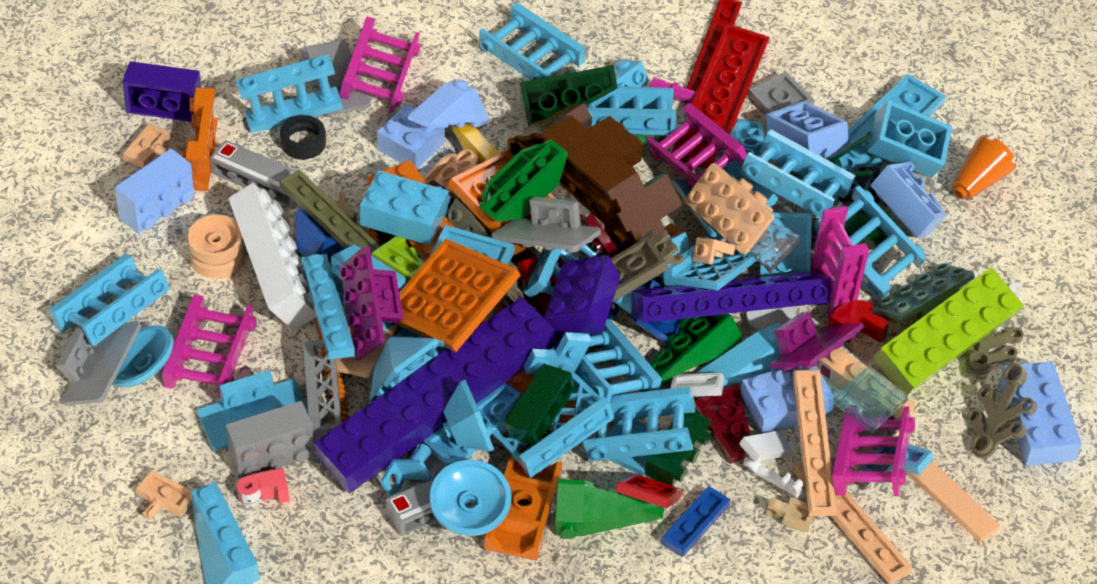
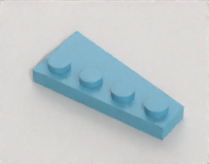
(493, 410)

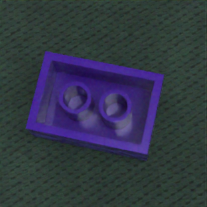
(160, 90)
(582, 296)

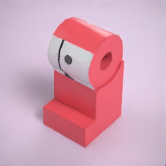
(262, 487)

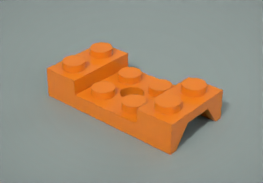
(202, 147)
(524, 526)

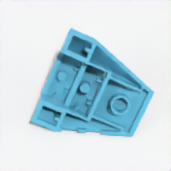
(400, 359)

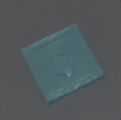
(870, 398)

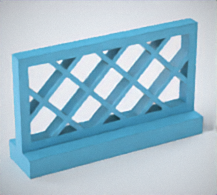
(705, 275)
(564, 435)

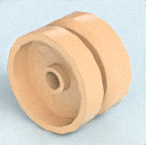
(216, 246)

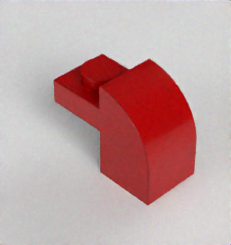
(858, 312)

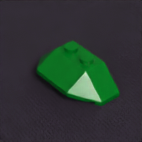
(527, 175)

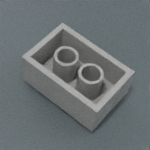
(270, 439)

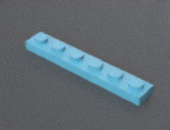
(327, 307)

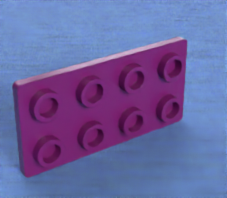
(370, 299)
(805, 346)

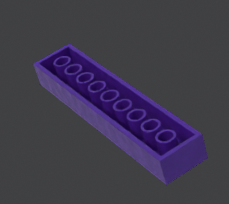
(415, 405)

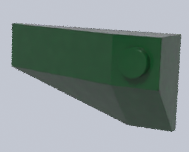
(551, 94)

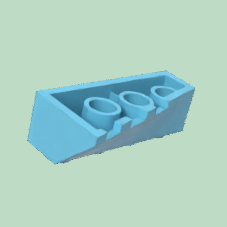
(221, 543)

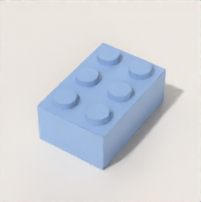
(810, 128)
(155, 191)
(772, 401)

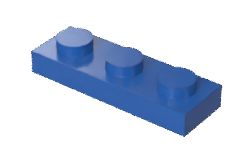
(695, 521)

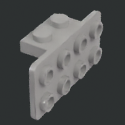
(340, 58)
(552, 226)
(94, 368)

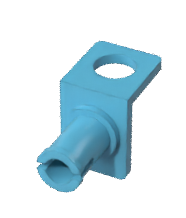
(409, 469)

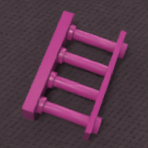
(363, 50)
(706, 130)
(851, 258)
(191, 331)
(847, 457)

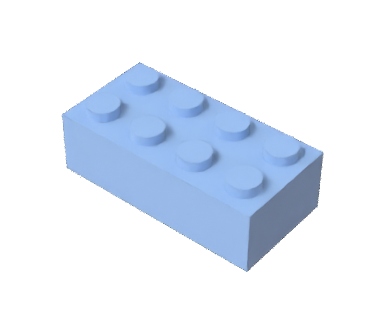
(1051, 429)

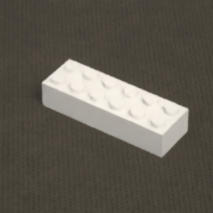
(273, 255)

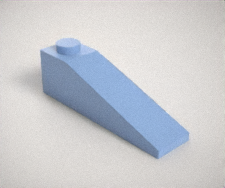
(453, 105)

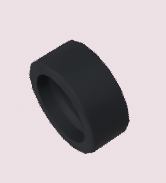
(303, 150)

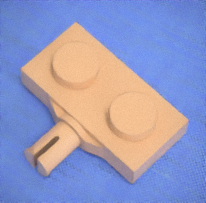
(147, 146)
(164, 495)

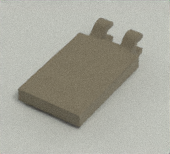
(644, 262)

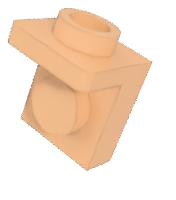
(707, 249)

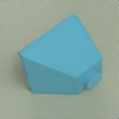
(465, 420)

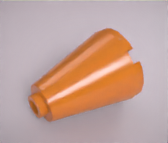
(983, 167)

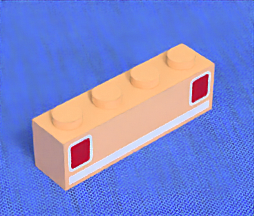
(842, 368)

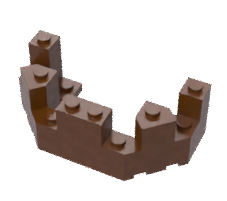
(603, 175)

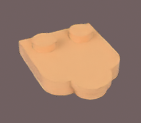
(451, 166)

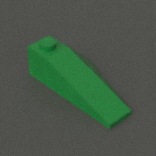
(696, 343)
(591, 510)

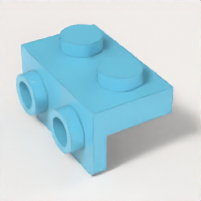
(630, 73)

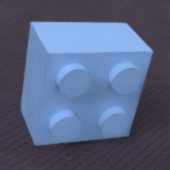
(409, 140)

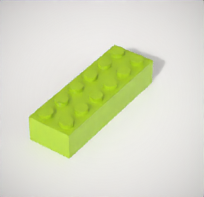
(948, 331)

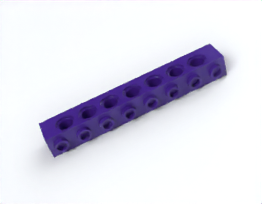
(734, 297)

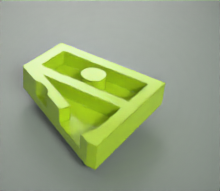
(399, 257)

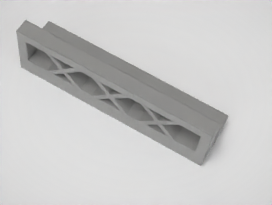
(316, 387)

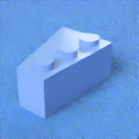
(908, 199)

